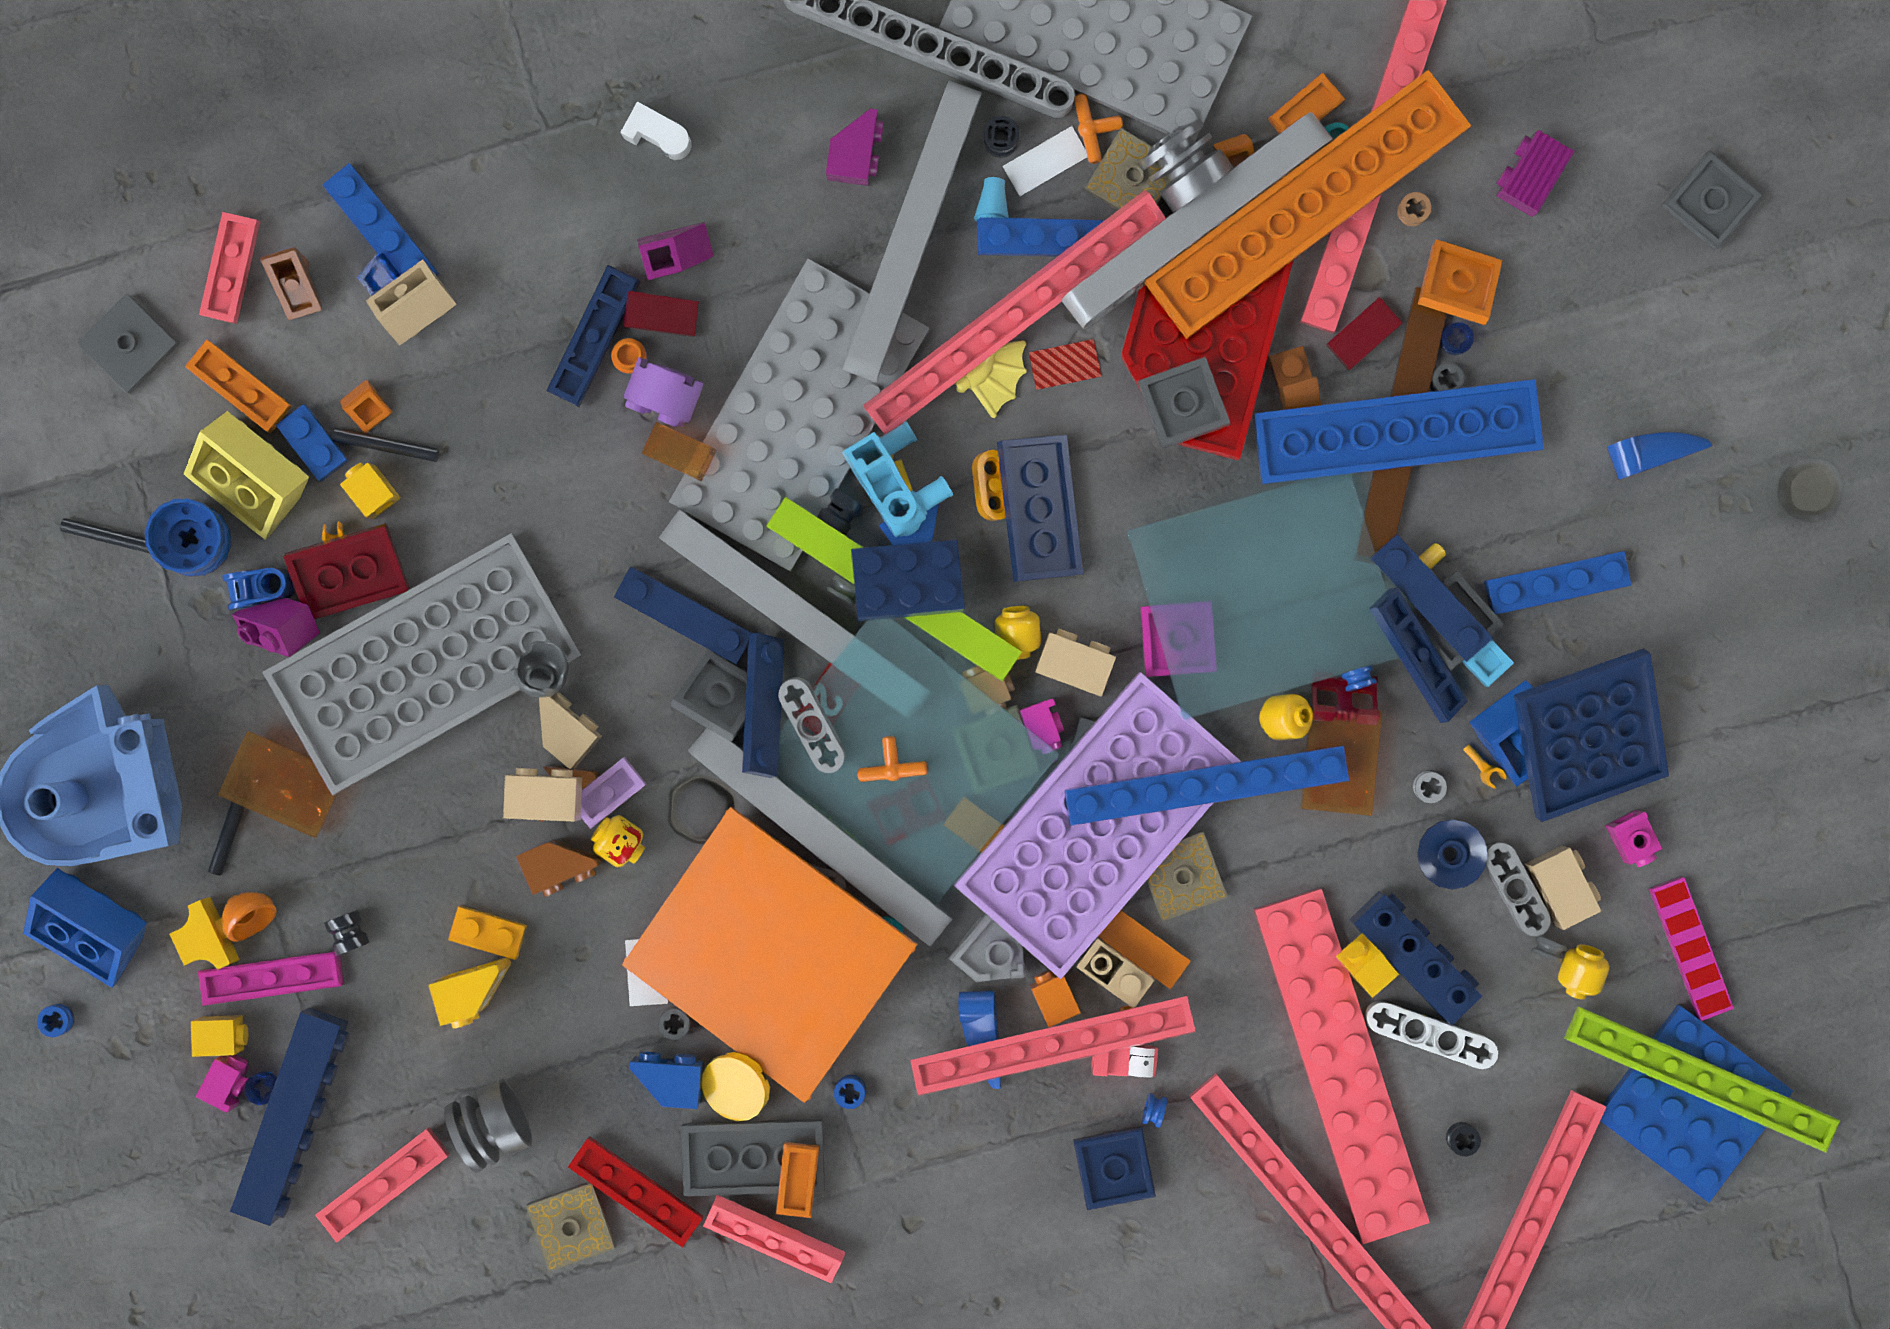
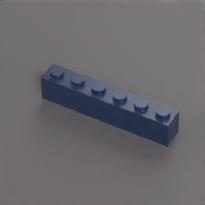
(289, 1117)

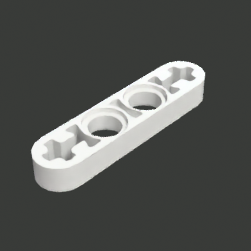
(1432, 1030)

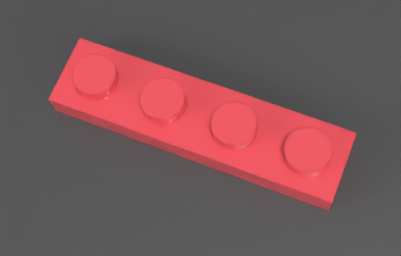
(382, 1184)
(774, 1239)

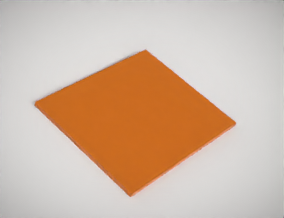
(769, 954)

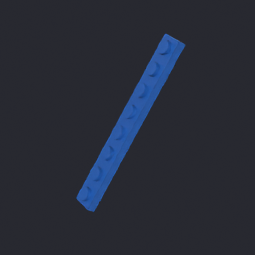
(1206, 785)

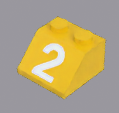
(467, 992)

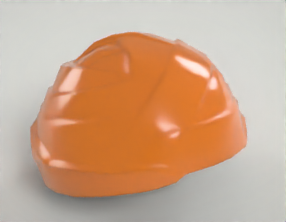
(247, 915)

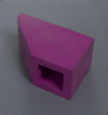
(852, 150)
(675, 250)
(277, 626)

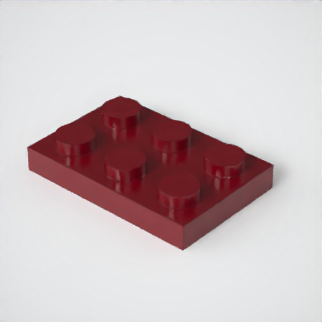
(347, 571)

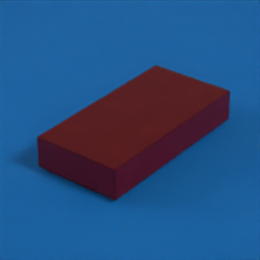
(661, 314)
(1364, 333)

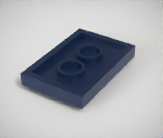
(907, 580)

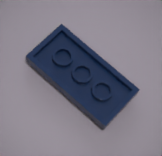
(1039, 508)

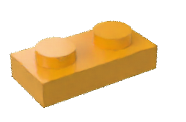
(487, 932)

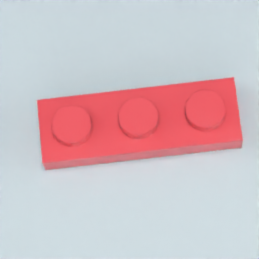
(229, 268)

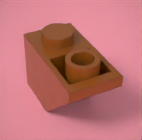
(553, 863)

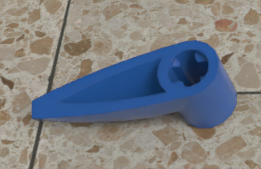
(1652, 450)
(979, 1020)

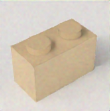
(411, 302)
(1075, 663)
(542, 796)
(1564, 887)

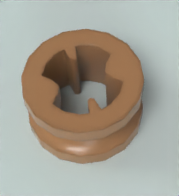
(1416, 198)

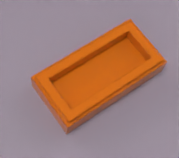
(1317, 97)
(797, 1179)

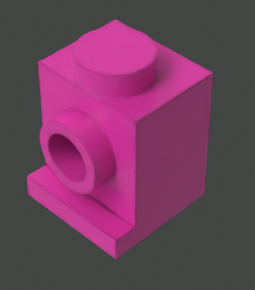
(1043, 722)
(1625, 830)
(224, 1082)

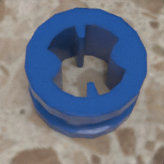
(1358, 678)
(66, 1015)
(859, 1086)
(1154, 1110)

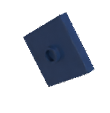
(1114, 1168)

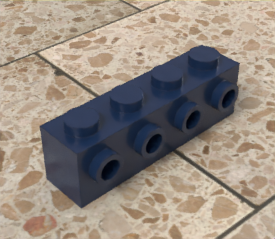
(1415, 957)

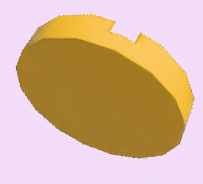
(735, 1086)

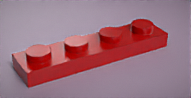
(635, 1191)

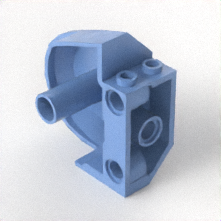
(90, 785)

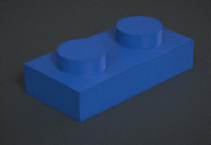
(312, 443)

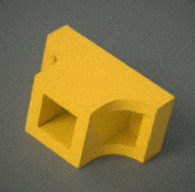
(204, 937)

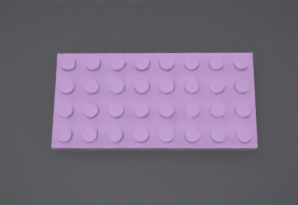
(1066, 882)

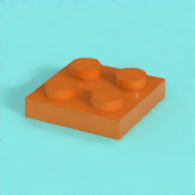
(1460, 282)

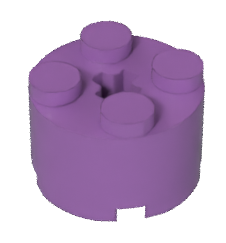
(662, 391)

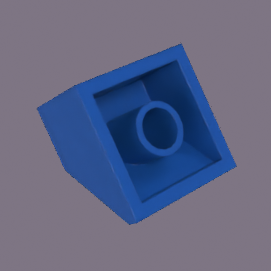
(1500, 734)

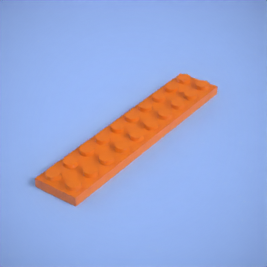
(1307, 204)

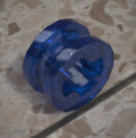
(1464, 346)
(252, 1094)

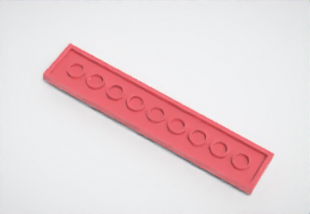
(1341, 1066)

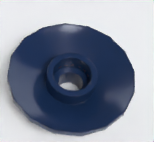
(1469, 857)

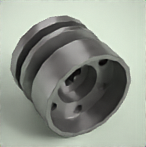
(1185, 165)
(485, 1126)

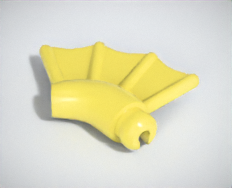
(996, 377)

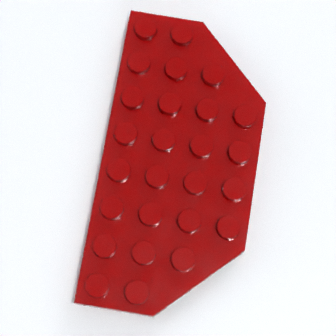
(1232, 343)

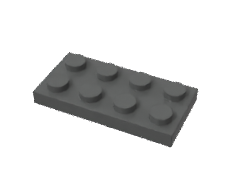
(743, 1155)

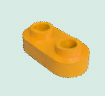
(988, 486)

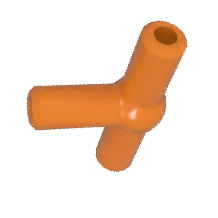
(1089, 128)
(892, 769)

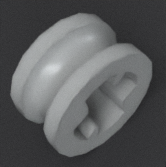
(1426, 776)

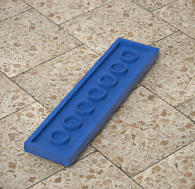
(1398, 431)

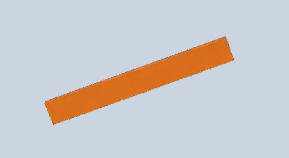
(1140, 945)

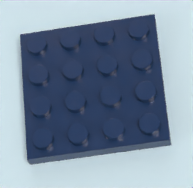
(1592, 734)

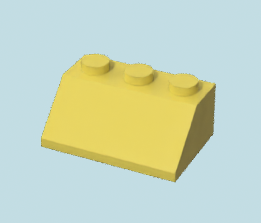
(245, 474)

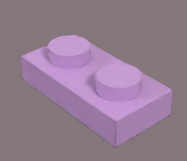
(609, 792)

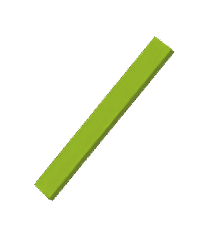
(952, 629)
(1702, 1079)

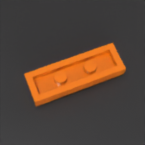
(238, 386)

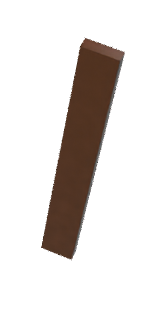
(1411, 377)

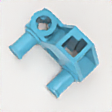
(881, 480)

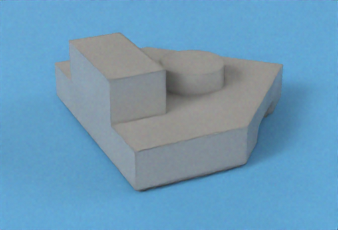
(989, 952)

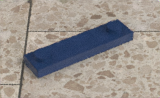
(592, 336)
(1431, 597)
(683, 615)
(1418, 655)
(763, 705)

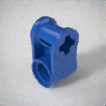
(253, 587)

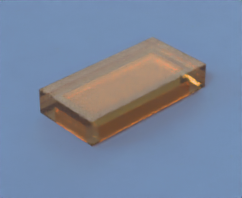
(679, 451)

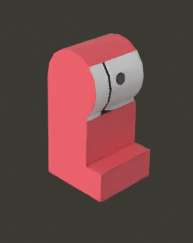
(1133, 1061)

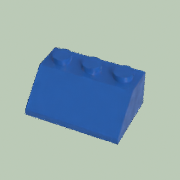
(84, 926)

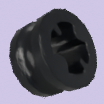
(1464, 1128)

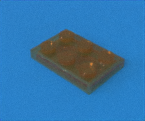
(1361, 754)
(278, 784)

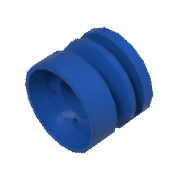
(167, 533)

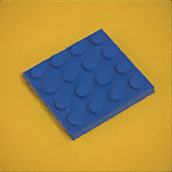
(1679, 1130)

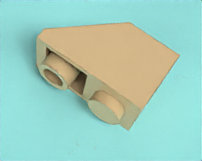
(564, 732)
(1115, 973)

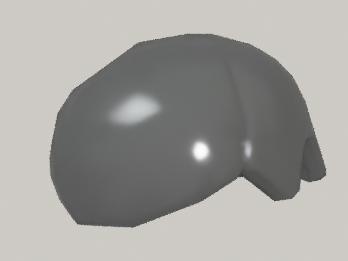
(541, 669)

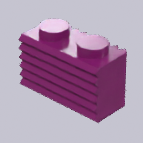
(1534, 172)

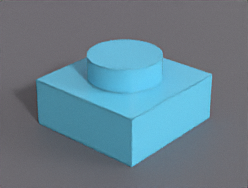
(1488, 663)

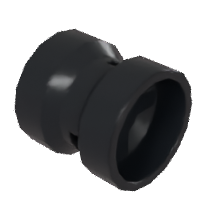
(1001, 143)
(834, 517)
(349, 940)

